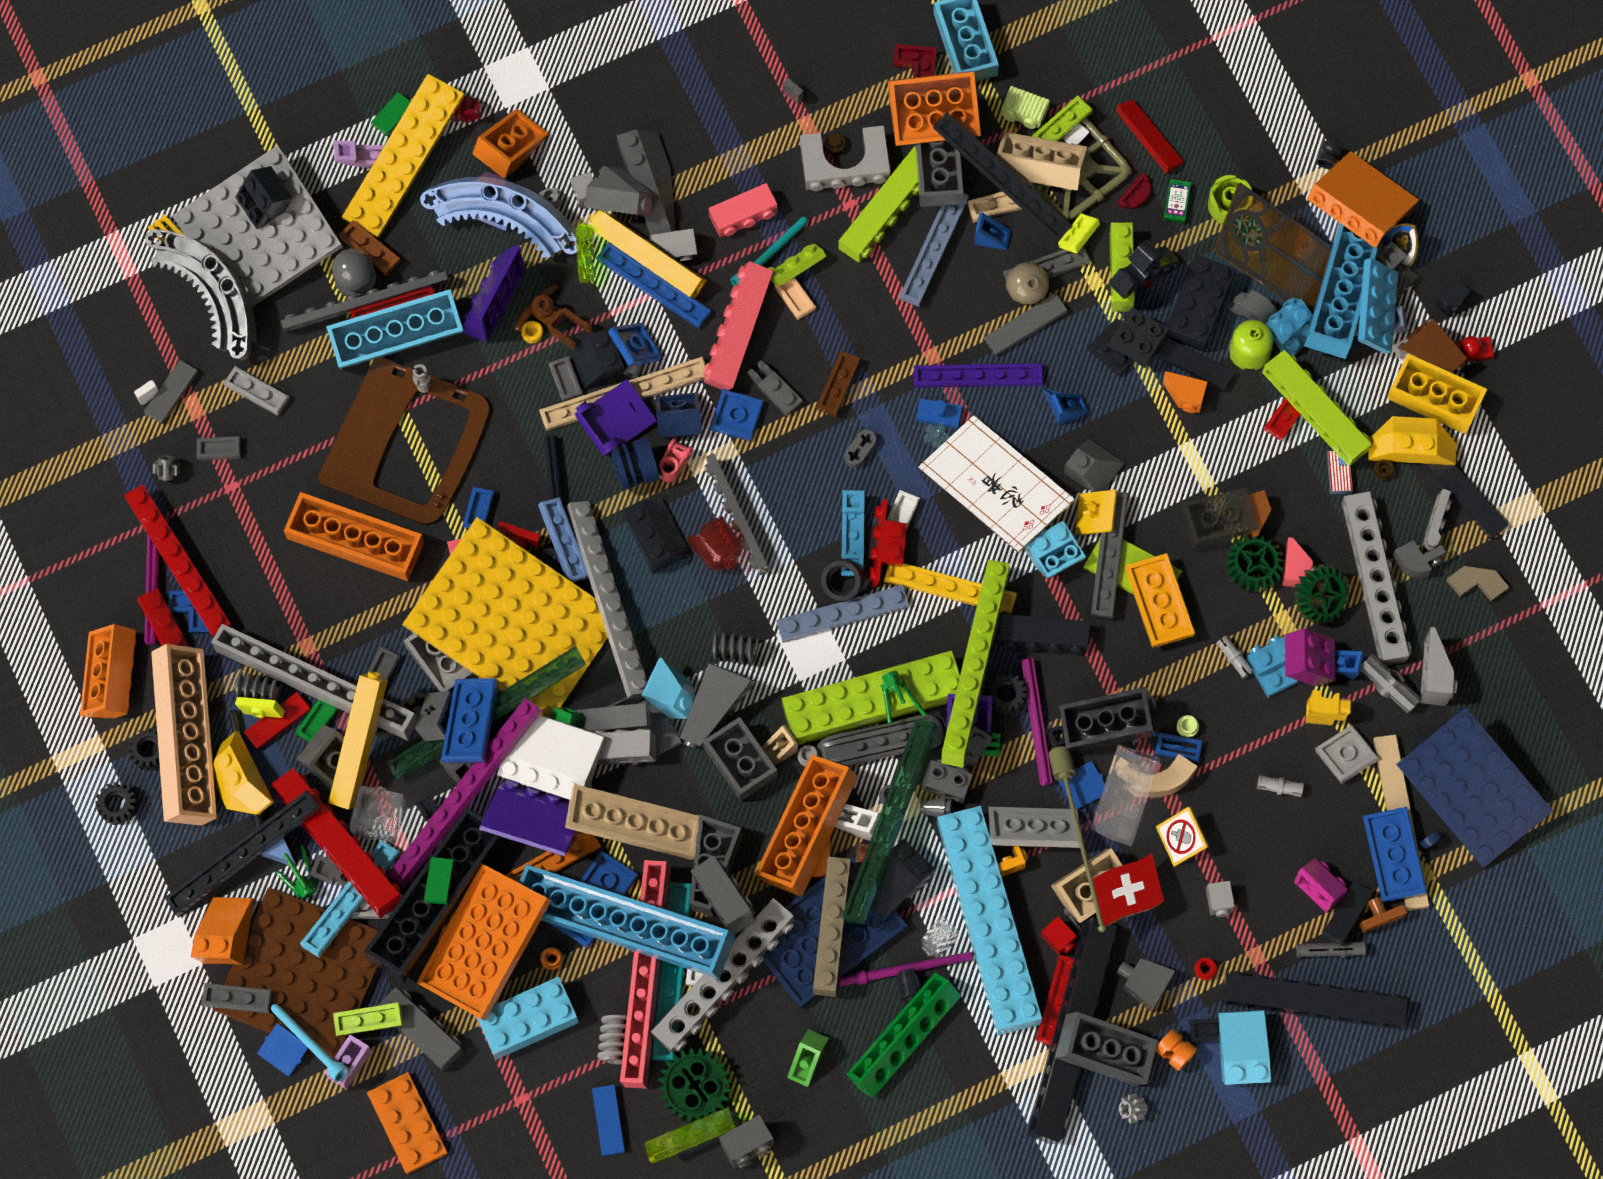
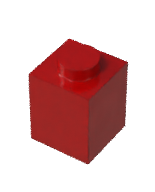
(1059, 936)

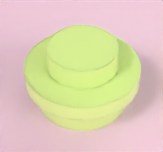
(1187, 726)

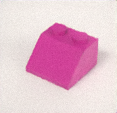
(1321, 884)

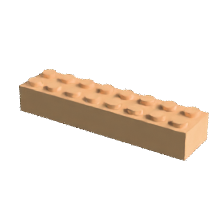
(183, 735)

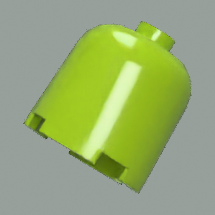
(1247, 349)

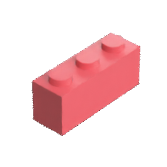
(743, 210)

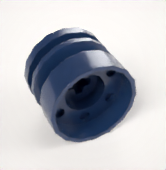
(635, 463)

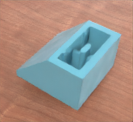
(1054, 550)

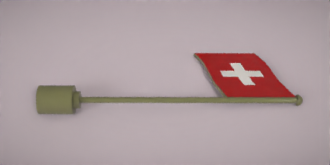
(1122, 889)

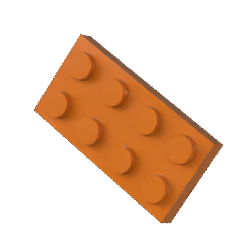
(407, 1123)

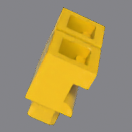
(1326, 710)

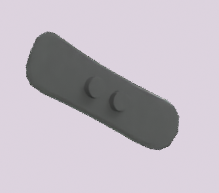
(874, 742)

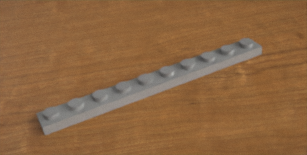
(607, 598)

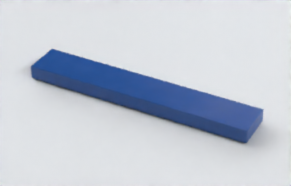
(653, 285)

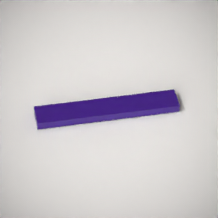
(978, 375)

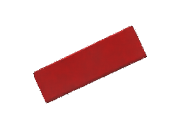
(1149, 136)

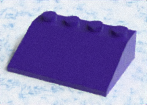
(494, 294)
(529, 817)

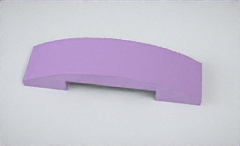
(356, 155)

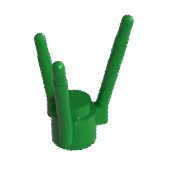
(894, 684)
(304, 886)

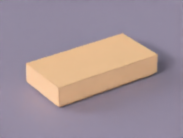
(795, 298)

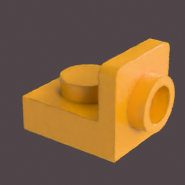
(1011, 865)

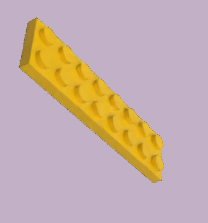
(403, 155)

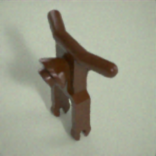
(550, 315)

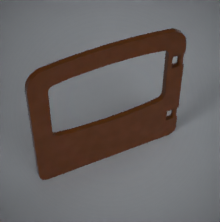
(369, 428)

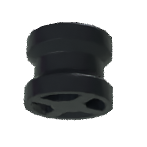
(427, 807)

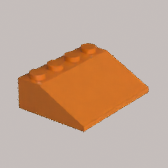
(923, 100)

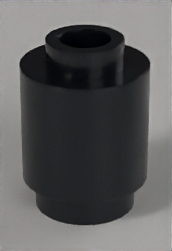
(908, 984)

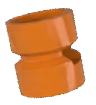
(1176, 1049)

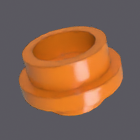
(551, 952)

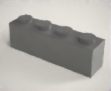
(423, 1032)

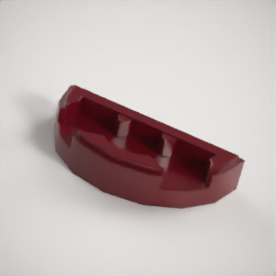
(1136, 194)

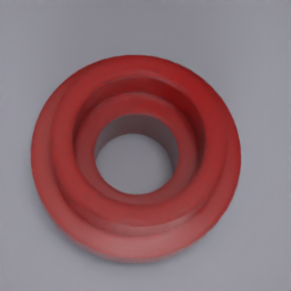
(1205, 962)

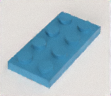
(1378, 306)

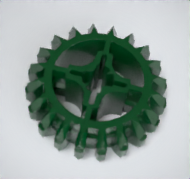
(1263, 568)
(1315, 583)

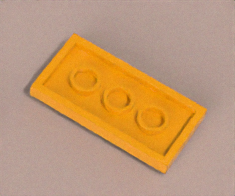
(1159, 600)

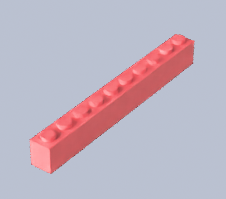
(644, 987)

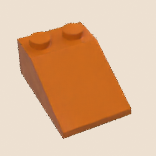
(509, 143)
(223, 931)

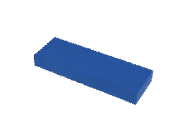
(608, 1120)

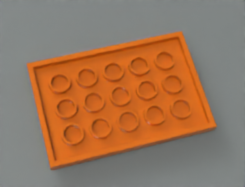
(483, 942)

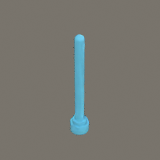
(336, 1069)

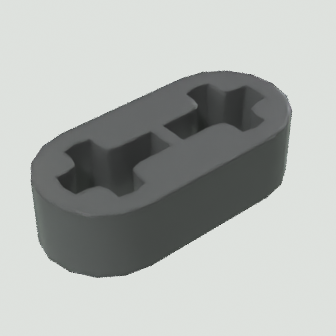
(864, 451)

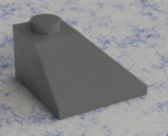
(1093, 466)

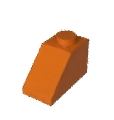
(1185, 391)

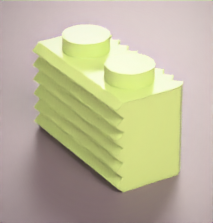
(1025, 108)

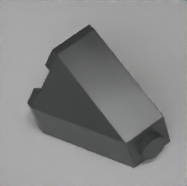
(618, 192)

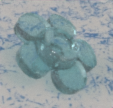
(935, 435)

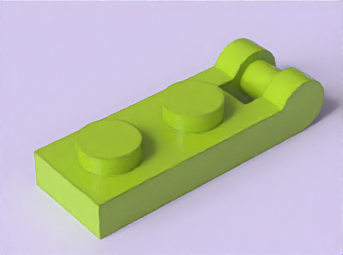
(796, 264)

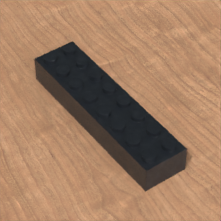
(417, 923)

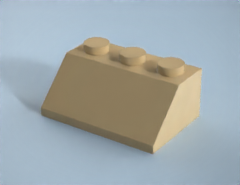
(1074, 887)

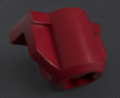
(468, 110)

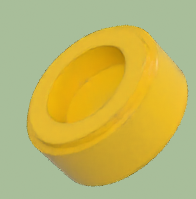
(532, 332)

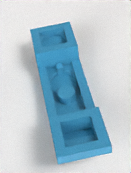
(852, 528)

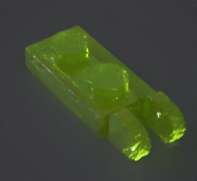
(585, 252)

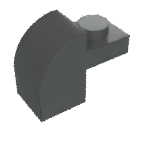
(1252, 306)
(1416, 564)

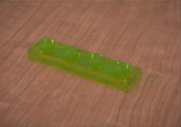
(690, 1135)

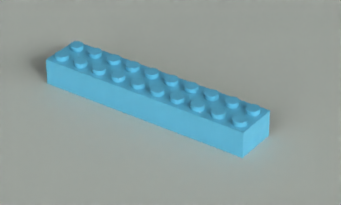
(989, 921)

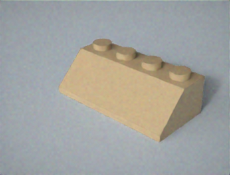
(1043, 160)

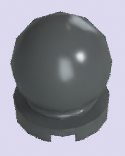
(353, 272)

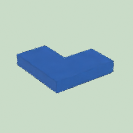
(180, 604)

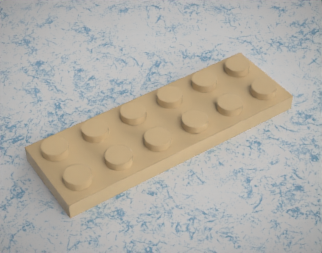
(632, 822)

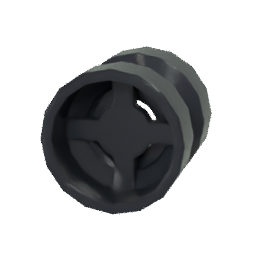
(1329, 152)

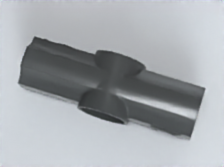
(1390, 683)

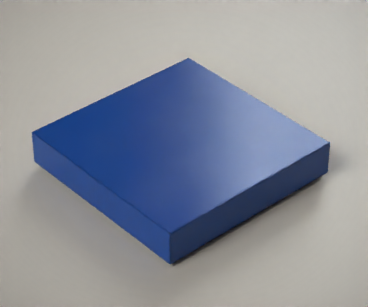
(635, 344)
(737, 415)

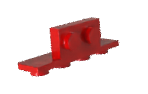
(889, 544)

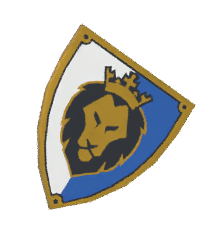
(1406, 238)

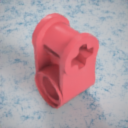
(675, 457)

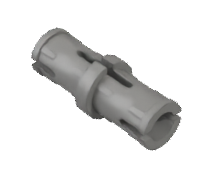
(421, 378)
(1234, 657)
(1280, 786)

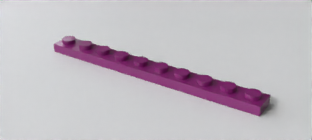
(464, 793)

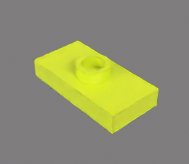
(1079, 233)
(259, 707)

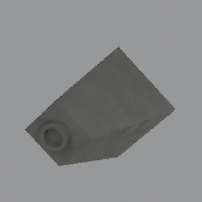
(714, 702)

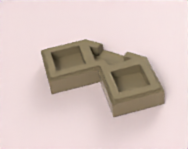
(1469, 577)

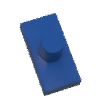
(939, 413)

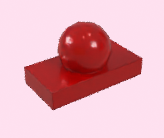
(1475, 348)
(519, 536)

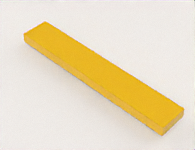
(942, 585)

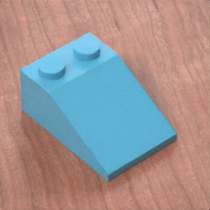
(1244, 1047)

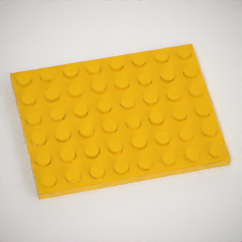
(507, 614)

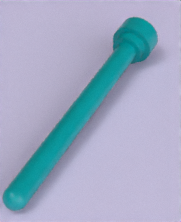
(777, 245)

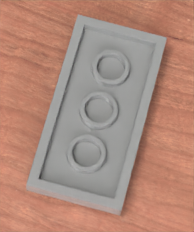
(1032, 827)

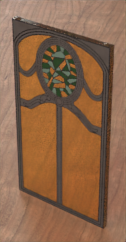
(1272, 248)

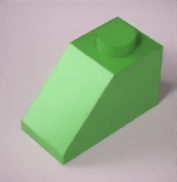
(807, 1057)

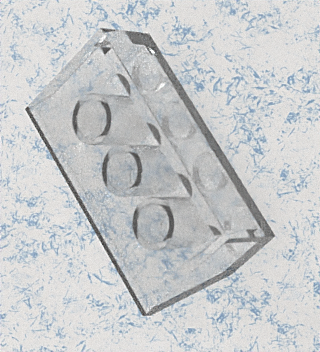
(1125, 795)

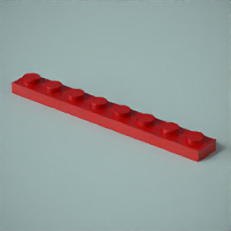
(176, 559)

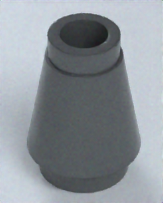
(936, 807)

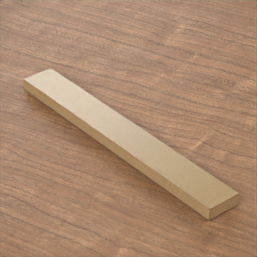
(646, 387)
(1396, 794)

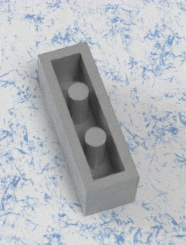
(627, 746)

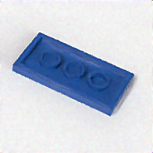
(470, 720)
(1394, 854)
(607, 875)

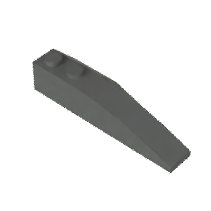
(649, 166)

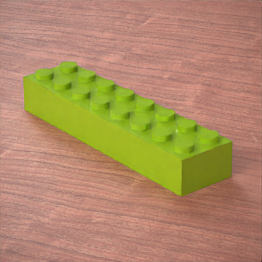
(861, 700)

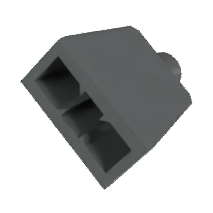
(1146, 981)

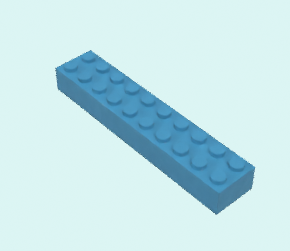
(631, 923)

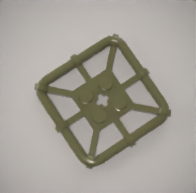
(1089, 170)

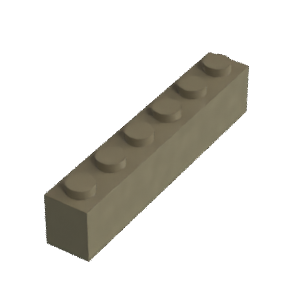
(831, 927)

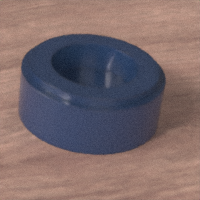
(1431, 840)

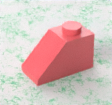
(1295, 563)

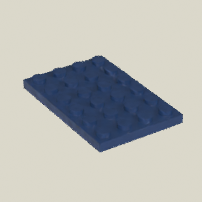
(1474, 787)
(796, 953)

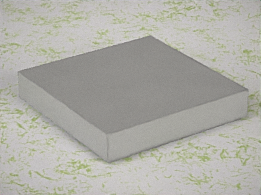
(1346, 754)

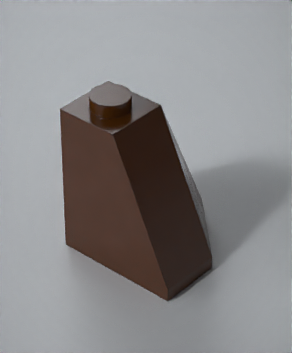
(1434, 346)

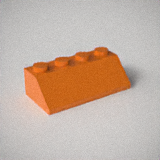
(108, 672)

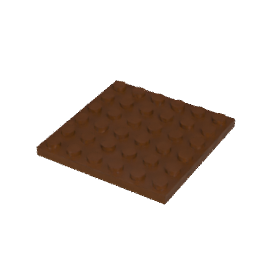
(300, 981)

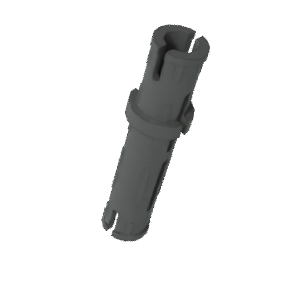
(1358, 948)

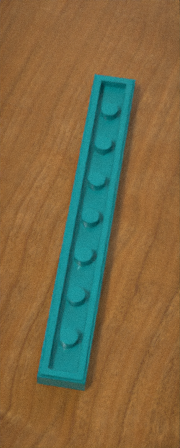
(671, 975)

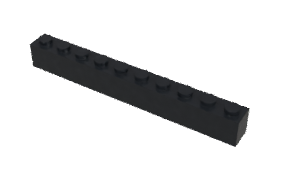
(1081, 996)

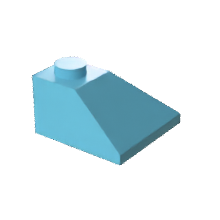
(669, 691)

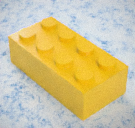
(1436, 393)

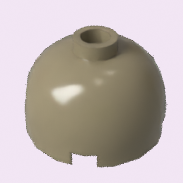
(1027, 283)

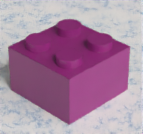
(1309, 657)

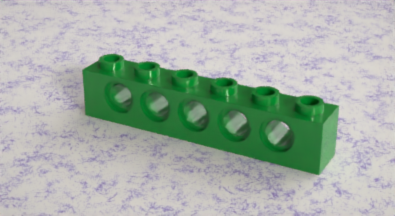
(903, 1035)

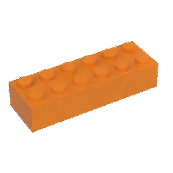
(354, 536)
(806, 825)

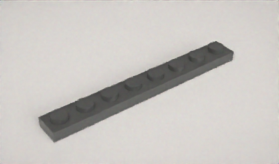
(336, 309)

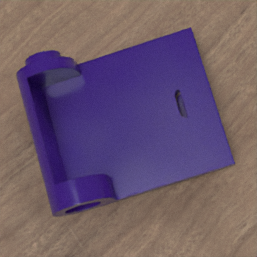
(615, 417)

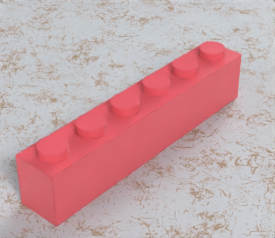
(738, 326)

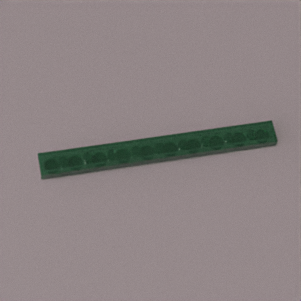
(505, 702)
(889, 822)

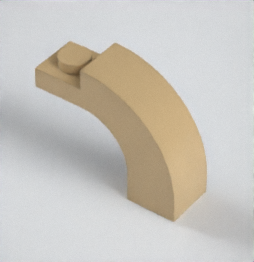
(1173, 778)

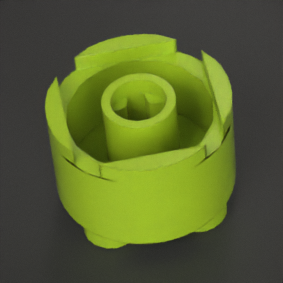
(1221, 196)

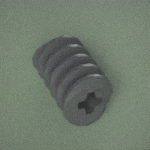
(734, 648)
(255, 689)

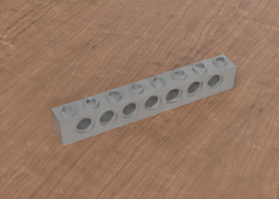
(1363, 504)
(772, 913)

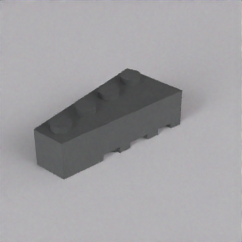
(718, 840)

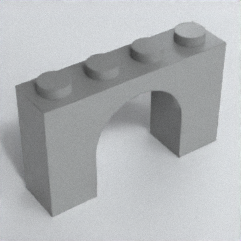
(821, 174)

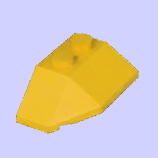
(1413, 442)
(239, 778)

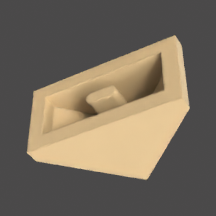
(780, 746)

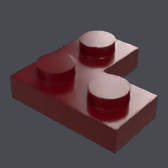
(917, 57)

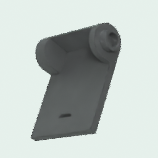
(660, 726)

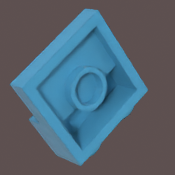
(1290, 325)
(1270, 666)

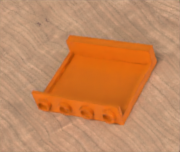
(1362, 198)

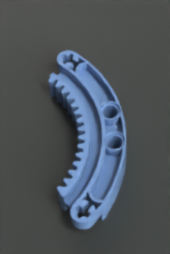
(535, 216)

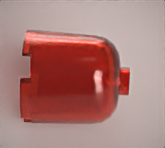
(717, 545)

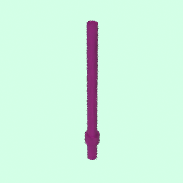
(862, 977)

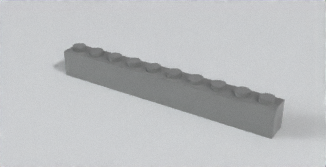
(306, 678)

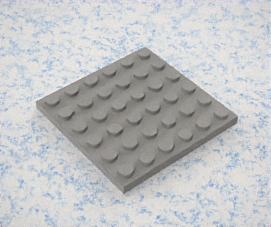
(268, 255)

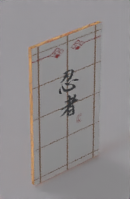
(996, 484)

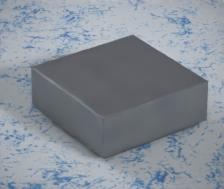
(793, 91)

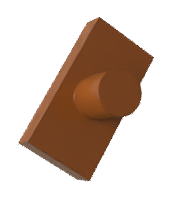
(1381, 916)

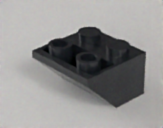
(263, 196)

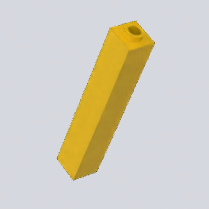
(647, 253)
(358, 739)

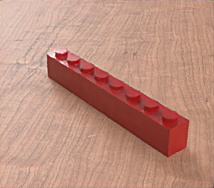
(341, 847)

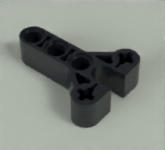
(1146, 265)

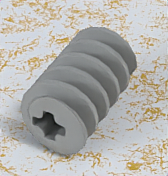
(612, 1038)

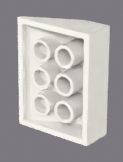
(553, 757)

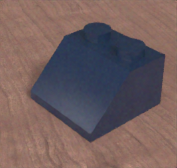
(678, 415)

